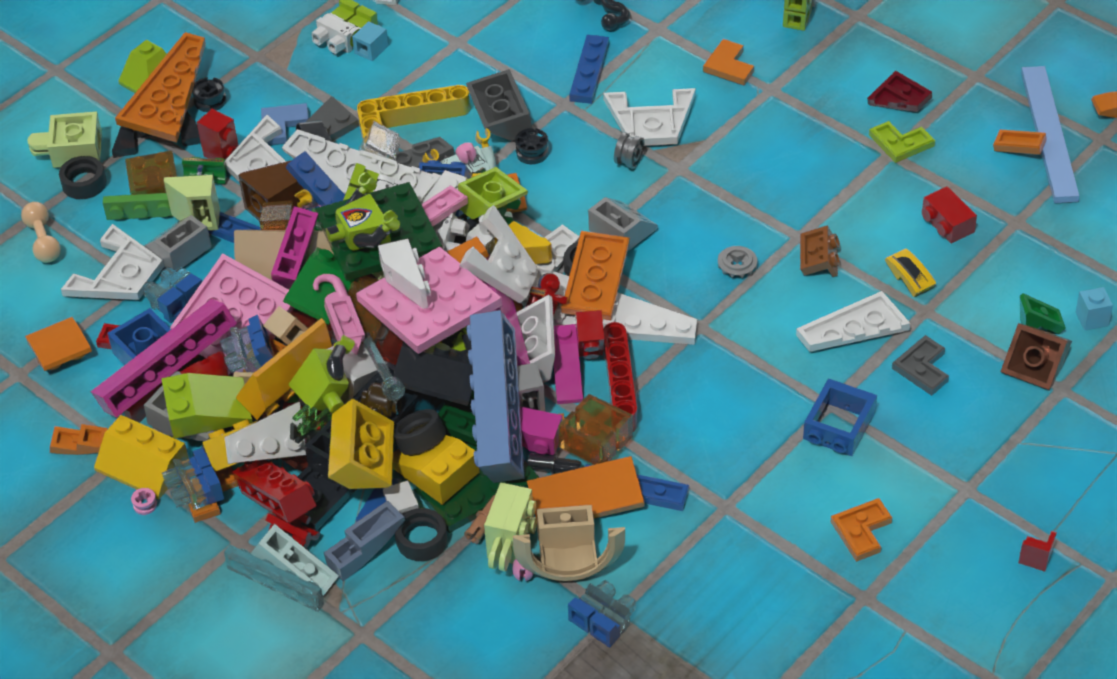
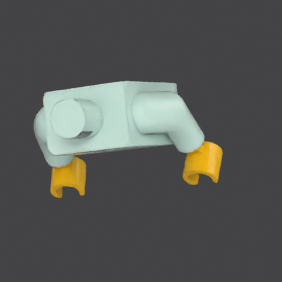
(484, 159)

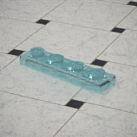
(274, 578)

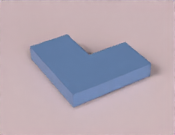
(285, 117)

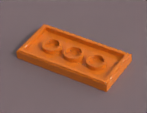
(596, 273)
(606, 486)

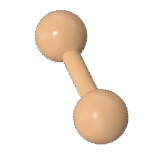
(45, 247)

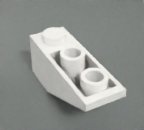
(402, 271)

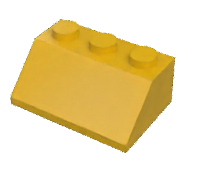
(361, 447)
(138, 455)

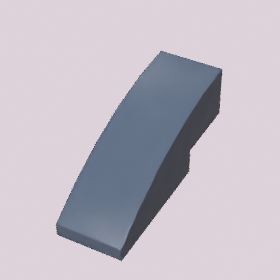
(363, 540)

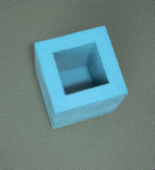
(370, 41)
(1094, 308)

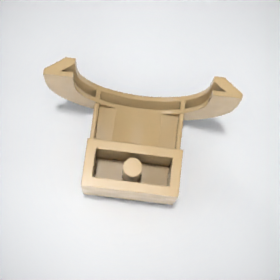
(567, 545)

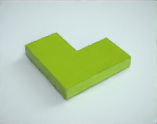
(901, 146)

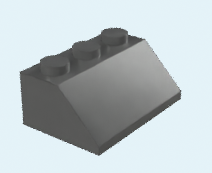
(500, 104)

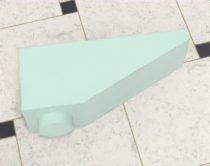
(290, 555)

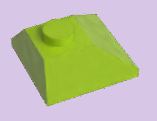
(140, 65)
(489, 189)

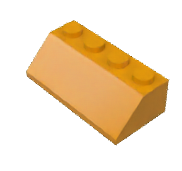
(271, 381)

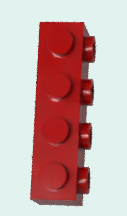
(275, 489)

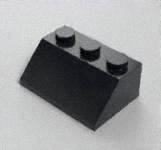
(436, 372)

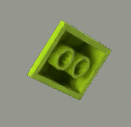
(203, 403)

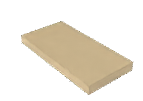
(260, 248)

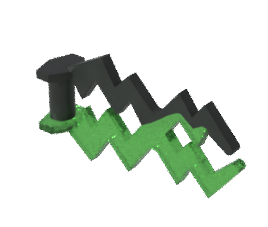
(309, 418)

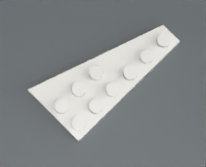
(340, 160)
(641, 319)

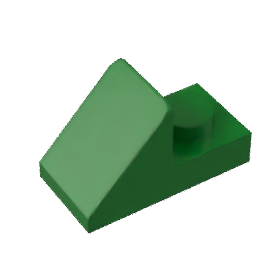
(1037, 314)

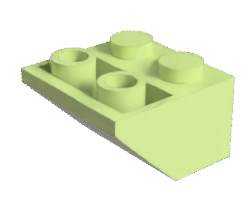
(194, 197)

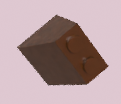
(268, 185)

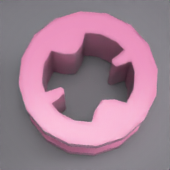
(145, 508)

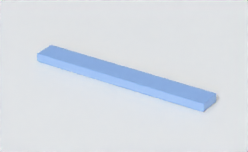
(1047, 121)

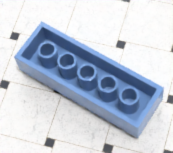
(495, 397)

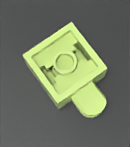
(68, 138)
(509, 516)

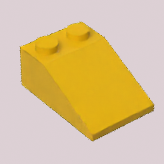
(440, 469)

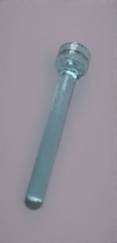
(392, 386)

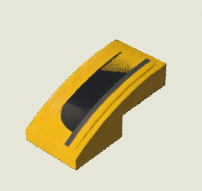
(911, 270)

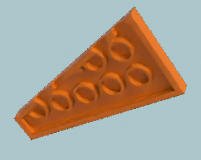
(163, 98)

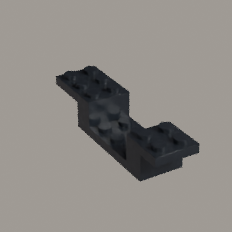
(327, 492)

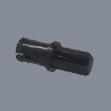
(552, 463)

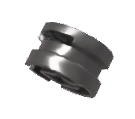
(628, 150)

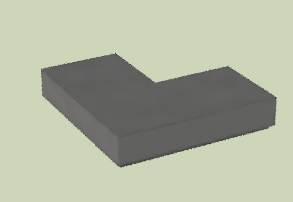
(918, 367)

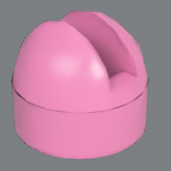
(466, 152)
(519, 571)

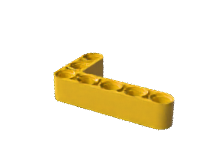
(414, 107)

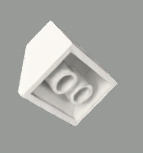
(538, 334)

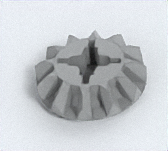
(737, 254)

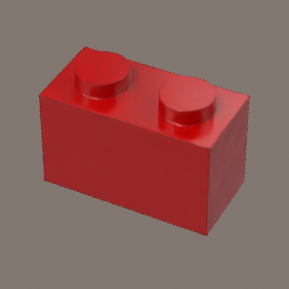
(217, 135)
(949, 214)
(590, 334)

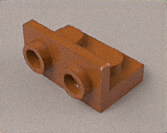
(819, 251)

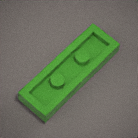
(136, 206)

